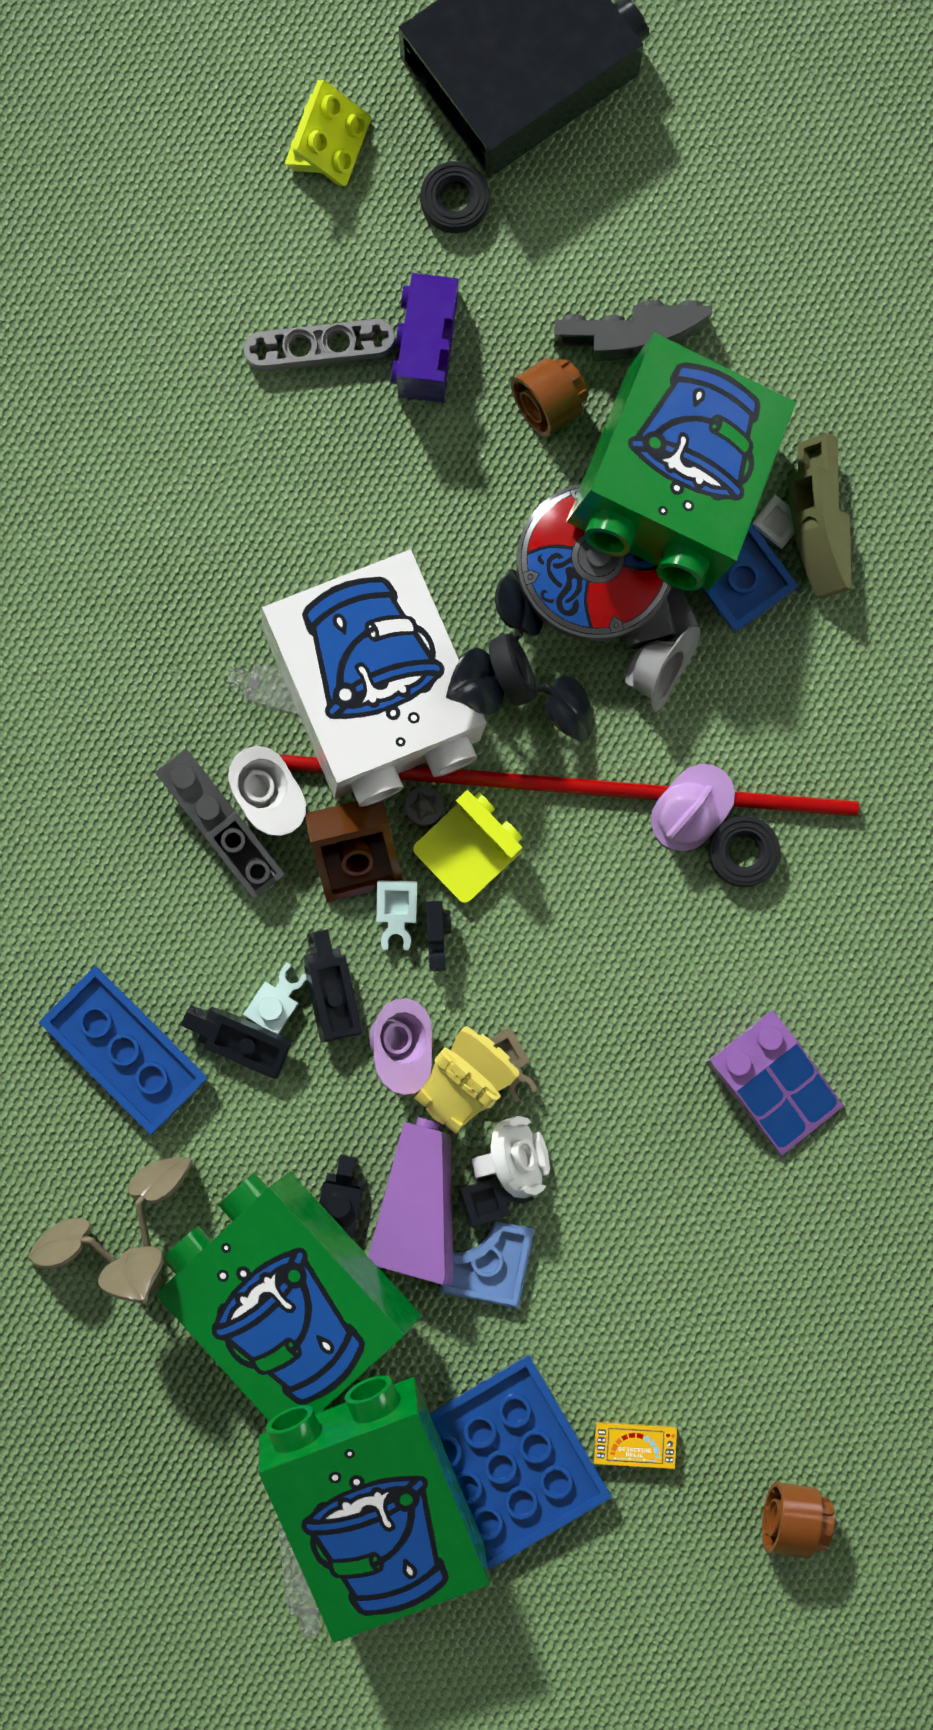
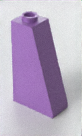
(416, 1210)

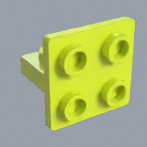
(328, 135)

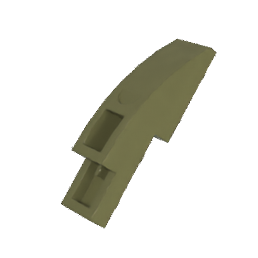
(818, 524)

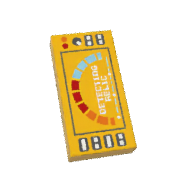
(635, 1445)

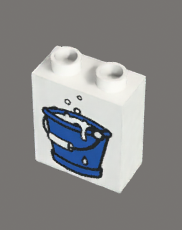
(372, 678)

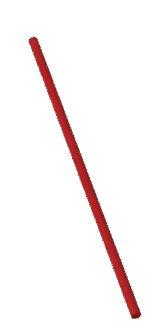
(596, 787)

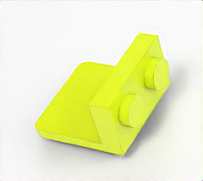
(468, 847)

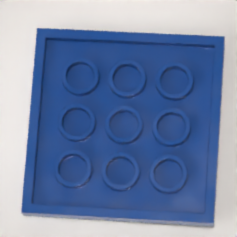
(517, 1460)

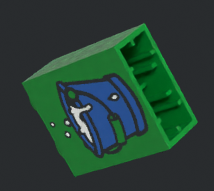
(680, 465)
(284, 1298)
(371, 1506)

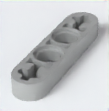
(319, 337)

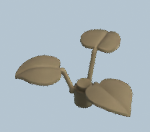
(137, 1269)

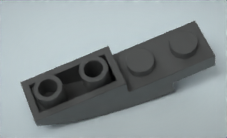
(621, 339)
(219, 823)

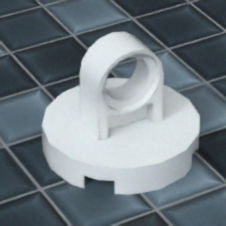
(516, 1158)

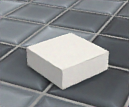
(775, 523)

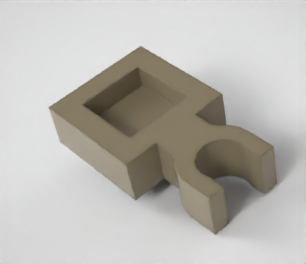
(510, 1045)

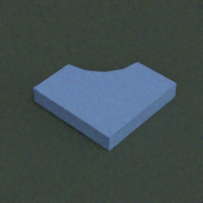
(494, 1268)

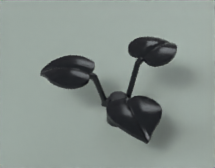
(477, 685)

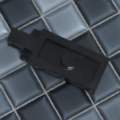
(330, 989)
(239, 1039)
(343, 1194)

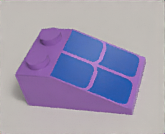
(775, 1082)

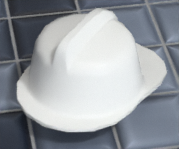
(266, 791)

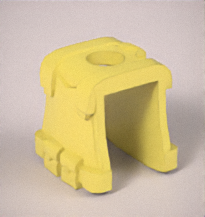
(466, 1079)

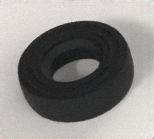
(454, 173)
(512, 669)
(761, 834)

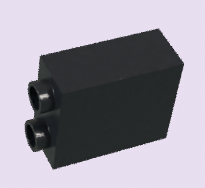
(520, 67)

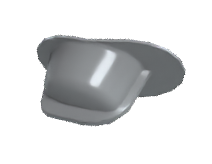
(660, 665)

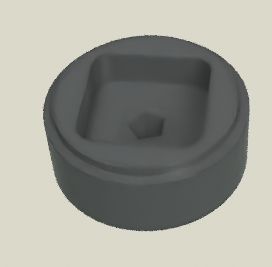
(424, 806)

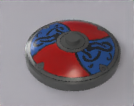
(576, 585)

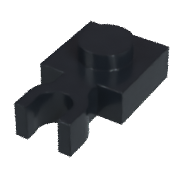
(437, 925)
(487, 1201)

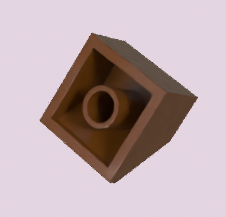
(352, 848)

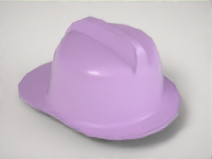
(692, 807)
(402, 1046)

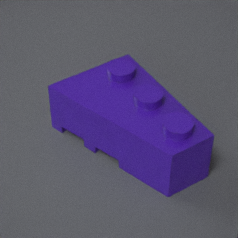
(425, 337)

